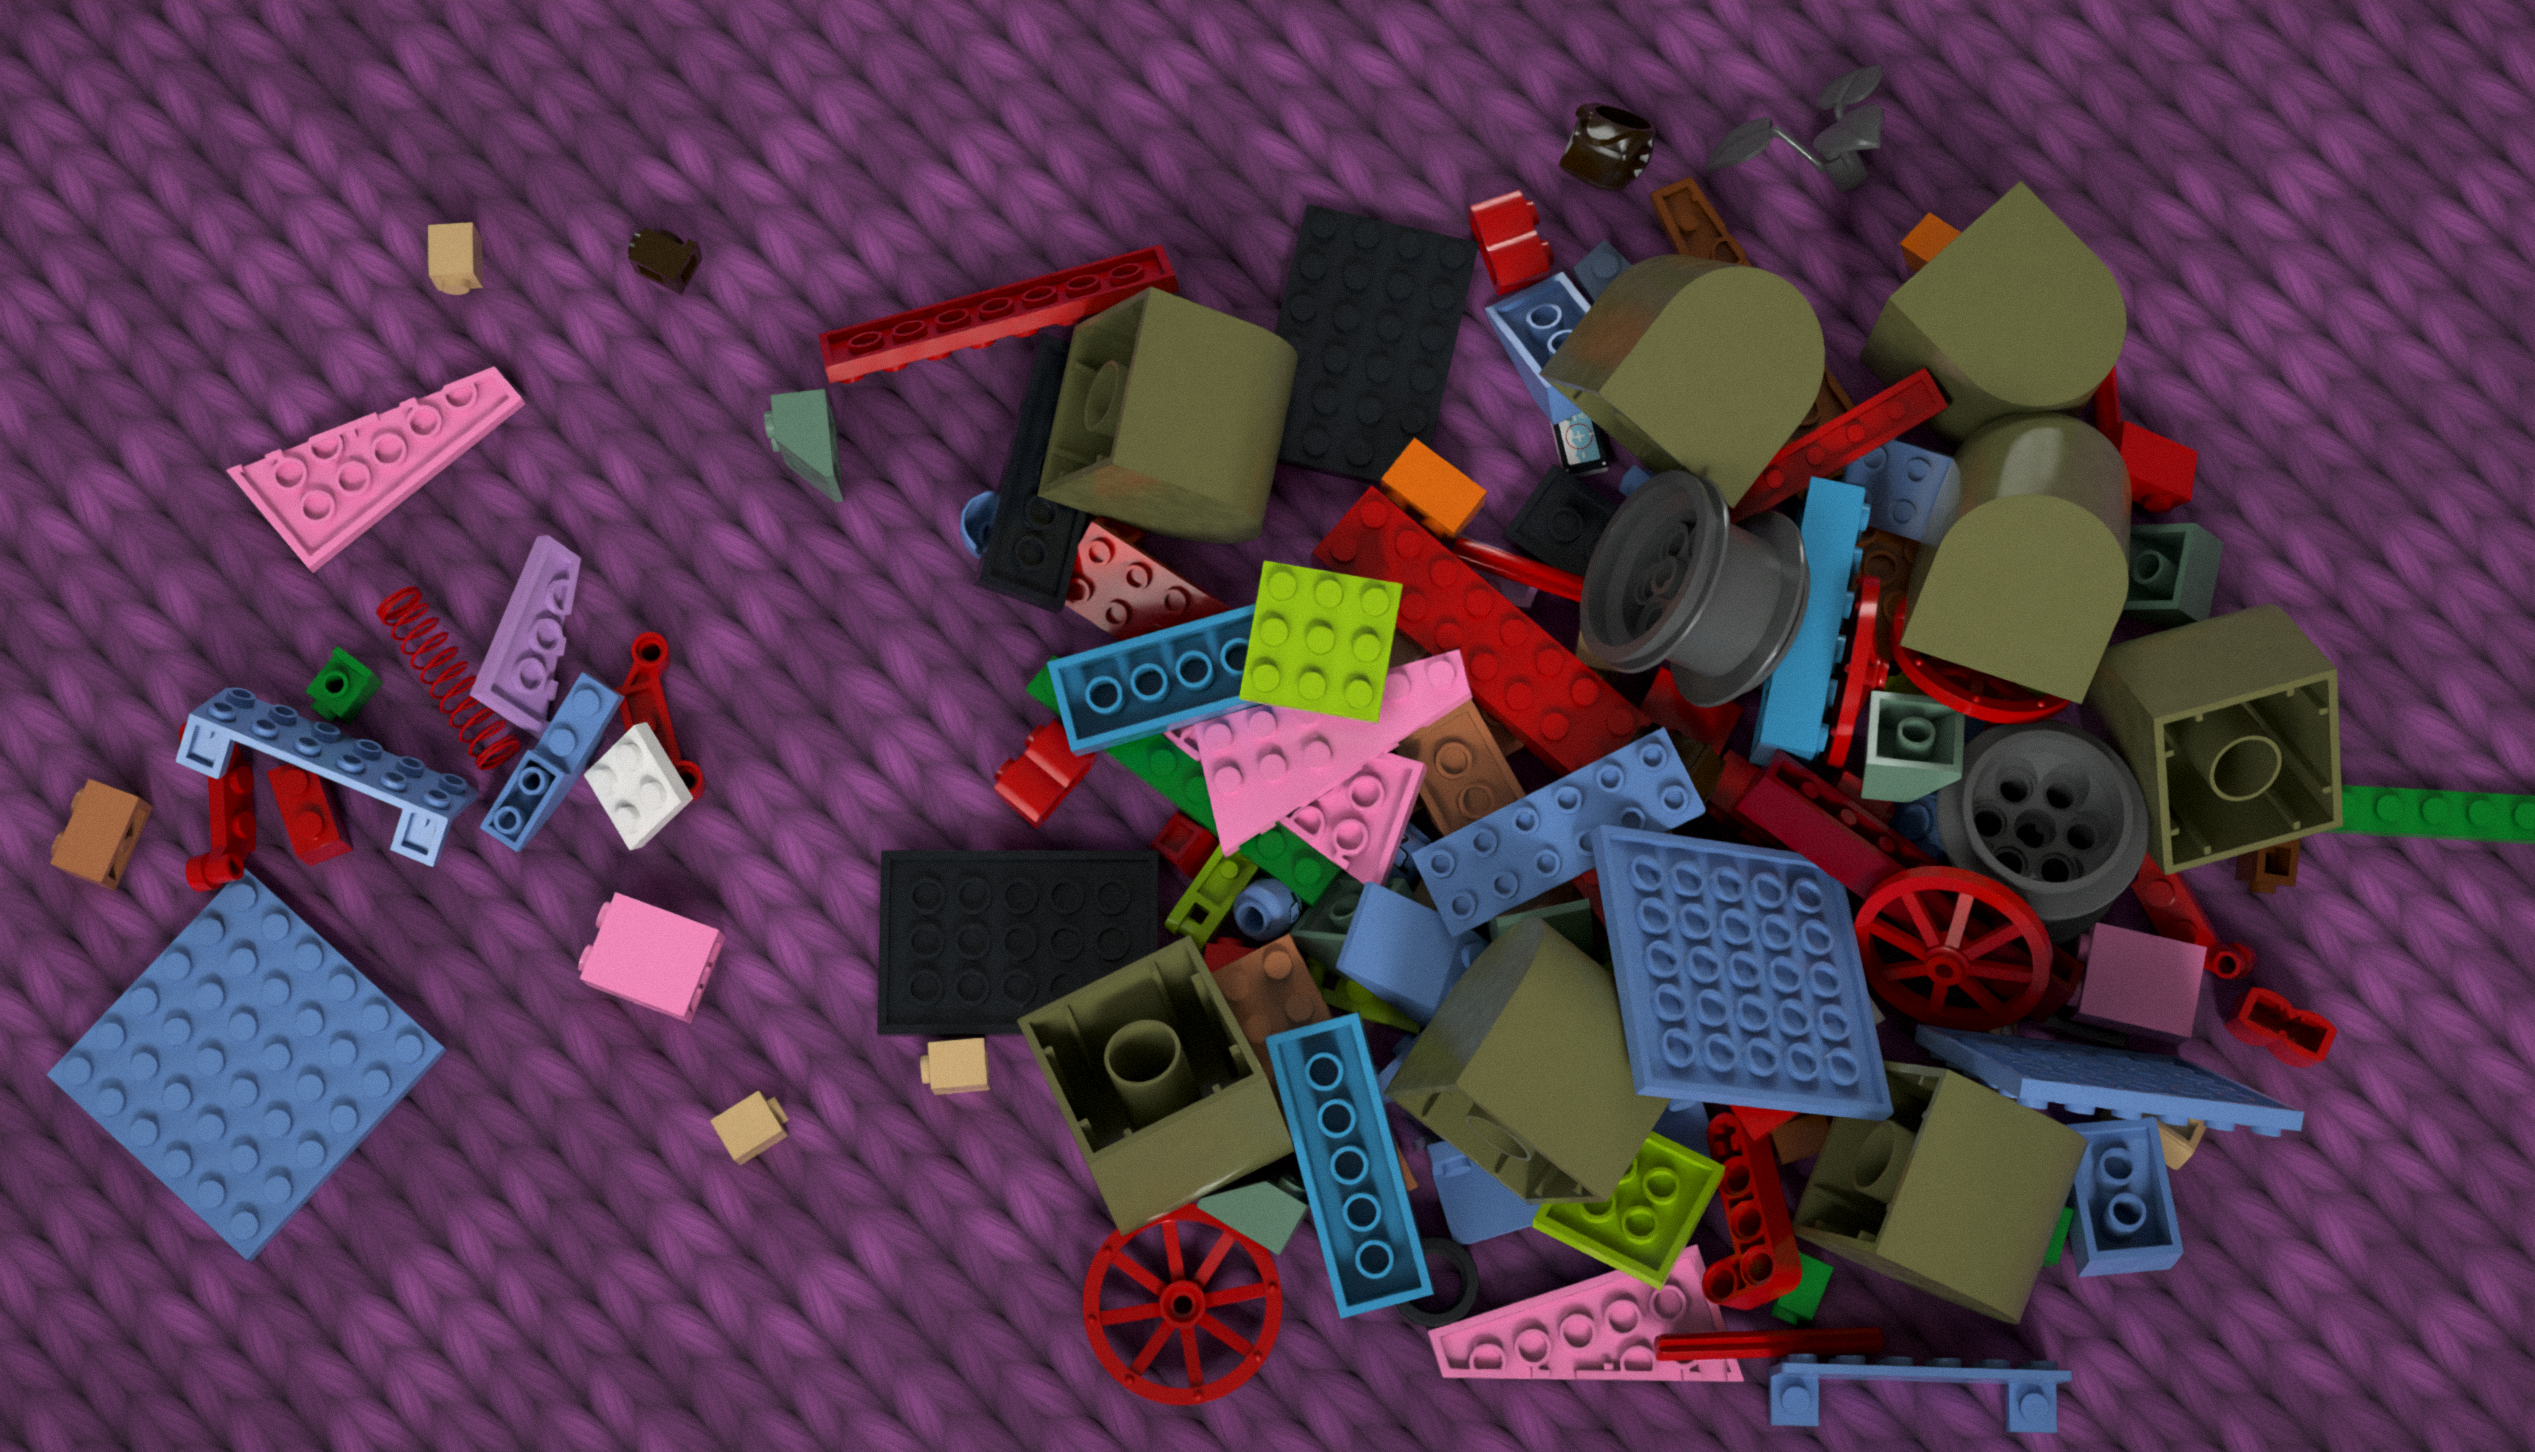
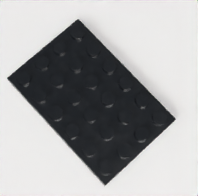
(1373, 339)
(1005, 932)

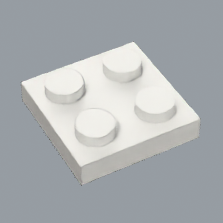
(638, 786)

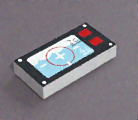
(1580, 446)

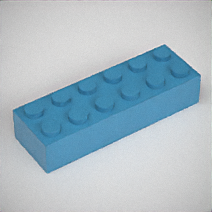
(1153, 681)
(1801, 687)
(1350, 1165)

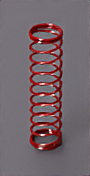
(404, 611)

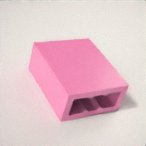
(651, 957)
(2137, 983)

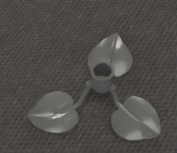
(1837, 144)

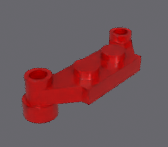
(647, 703)
(230, 825)
(2181, 918)

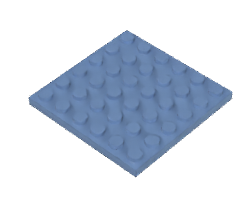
(1738, 976)
(247, 1064)
(2108, 1079)

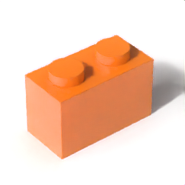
(1432, 492)

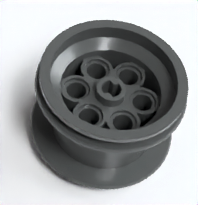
(1695, 589)
(2100, 808)

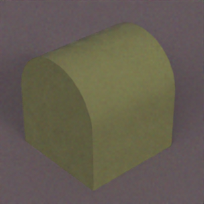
(2004, 320)
(1695, 366)
(1170, 419)
(2025, 554)
(2224, 733)
(1532, 1071)
(1157, 1085)
(1944, 1190)

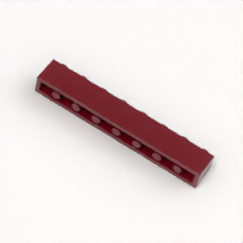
(1865, 851)

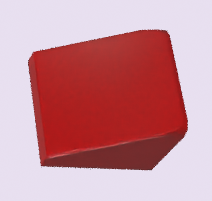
(1185, 845)

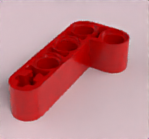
(1744, 1208)

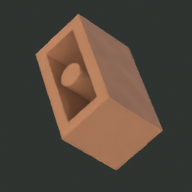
(100, 834)

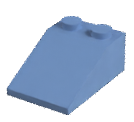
(1533, 329)
(1405, 952)
(2122, 1201)

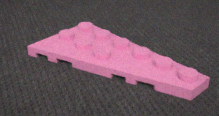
(360, 471)
(1282, 759)
(1356, 821)
(1589, 1332)

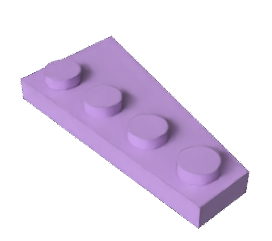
(524, 652)

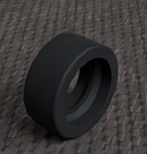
(1468, 1292)

